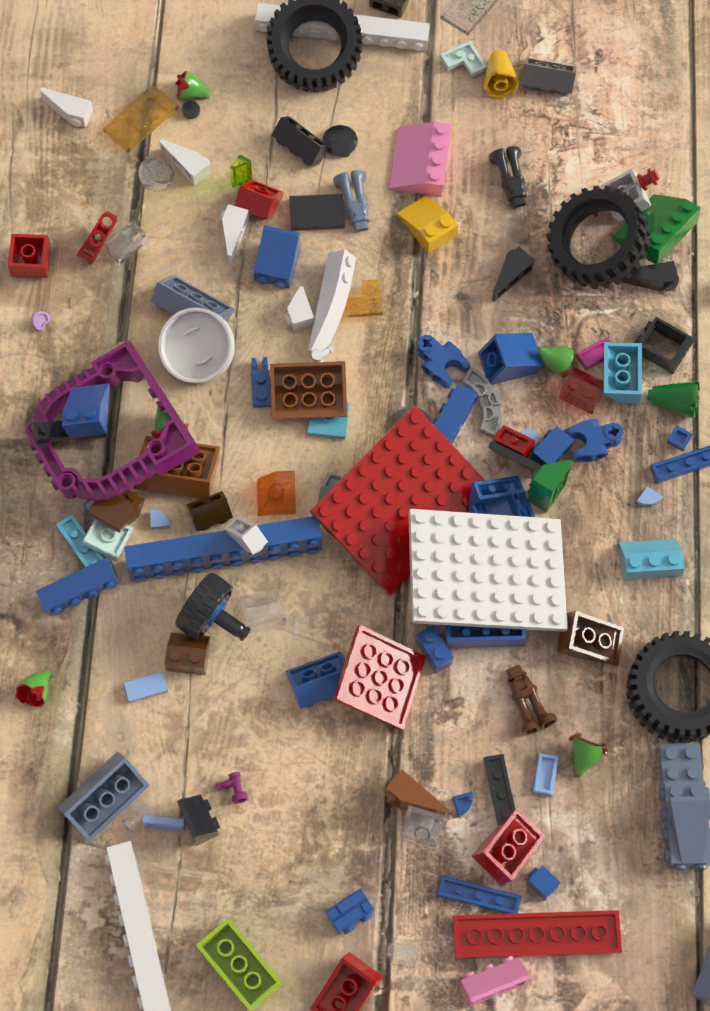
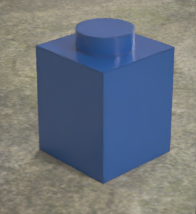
(542, 882)

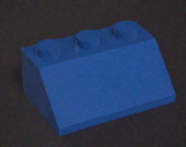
(316, 679)

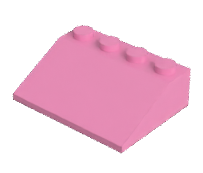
(421, 158)

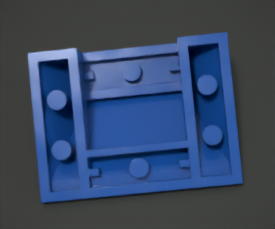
(500, 497)

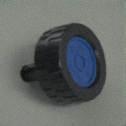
(207, 608)

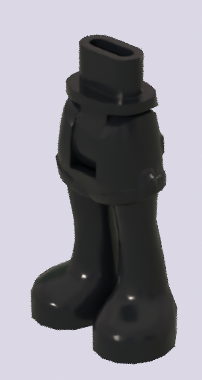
(513, 186)

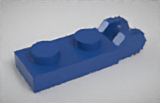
(260, 385)

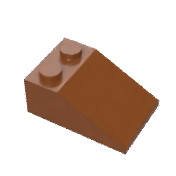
(406, 792)

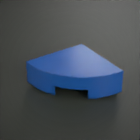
(462, 803)

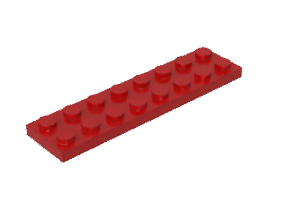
(537, 934)

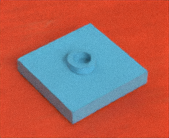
(329, 427)

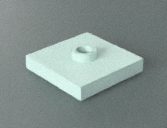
(106, 540)

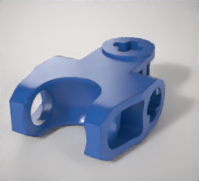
(439, 358)
(596, 439)

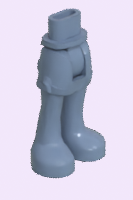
(356, 210)

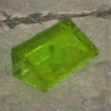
(241, 171)

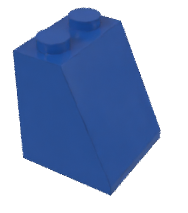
(277, 257)
(510, 357)

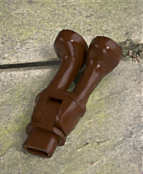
(522, 689)

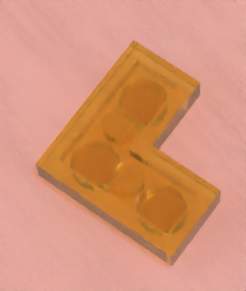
(367, 305)

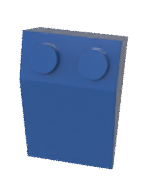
(86, 411)

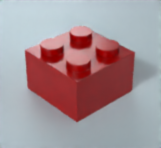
(29, 255)

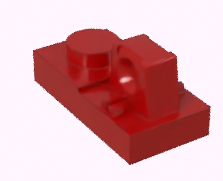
(514, 441)

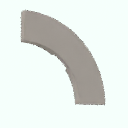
(488, 400)

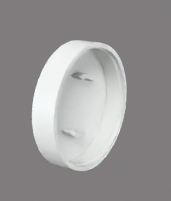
(196, 345)

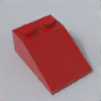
(508, 847)
(348, 986)

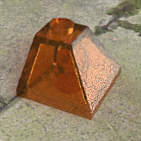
(276, 494)

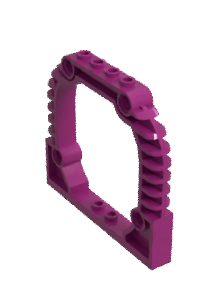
(161, 454)

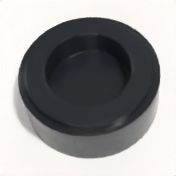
(191, 109)

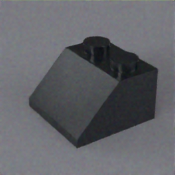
(198, 818)

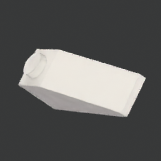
(73, 109)
(189, 162)
(234, 225)

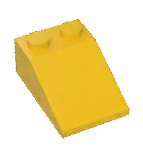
(429, 223)

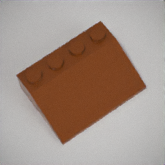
(308, 390)
(188, 479)

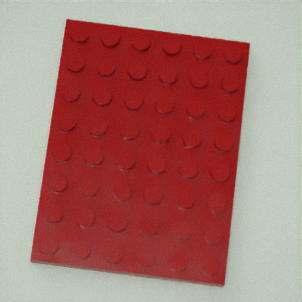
(401, 472)

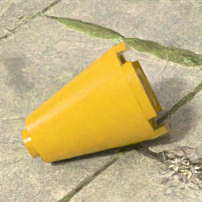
(500, 76)

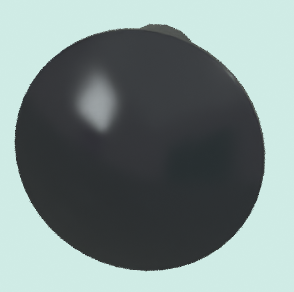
(341, 140)

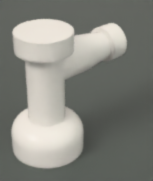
(318, 355)

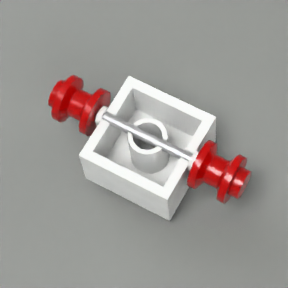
(635, 186)

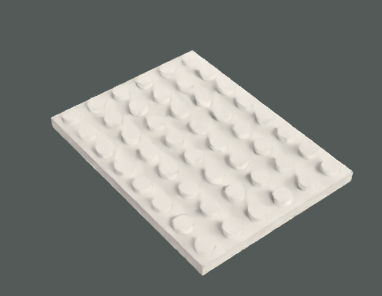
(486, 570)

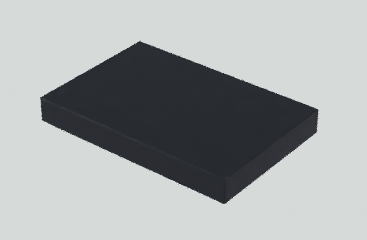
(317, 212)
(513, 456)

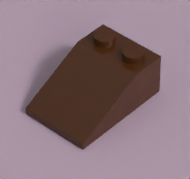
(591, 639)

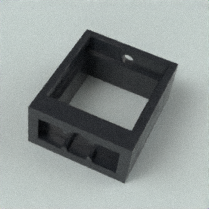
(670, 332)

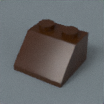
(118, 511)
(187, 654)

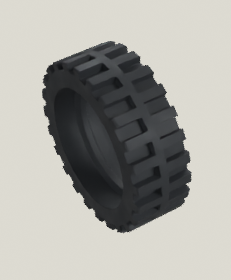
(580, 208)

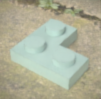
(464, 55)

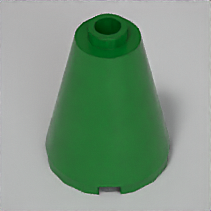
(677, 398)

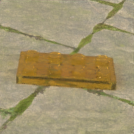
(141, 118)

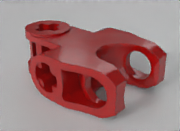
(91, 244)

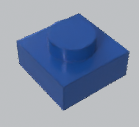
(679, 438)

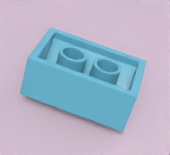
(623, 372)
(651, 559)

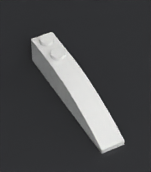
(332, 298)

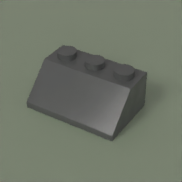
(548, 76)

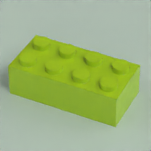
(239, 965)

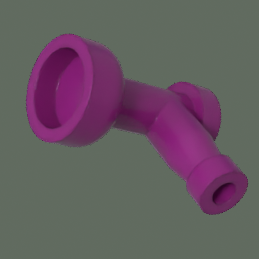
(239, 796)

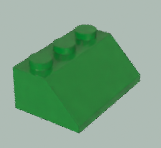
(548, 483)

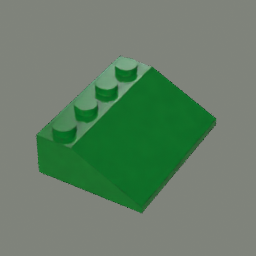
(668, 223)

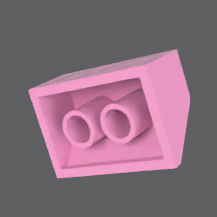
(494, 980)

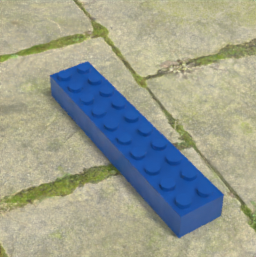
(220, 549)

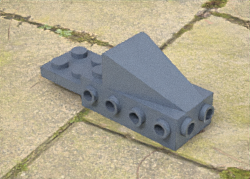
(684, 807)

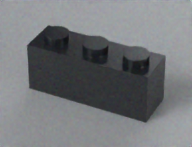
(300, 141)

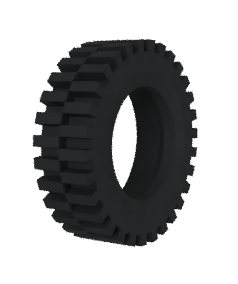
(304, 11)
(644, 695)

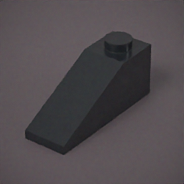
(515, 267)
(654, 277)

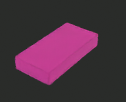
(592, 355)

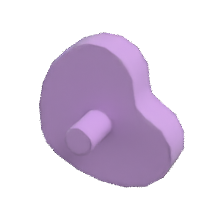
(39, 319)

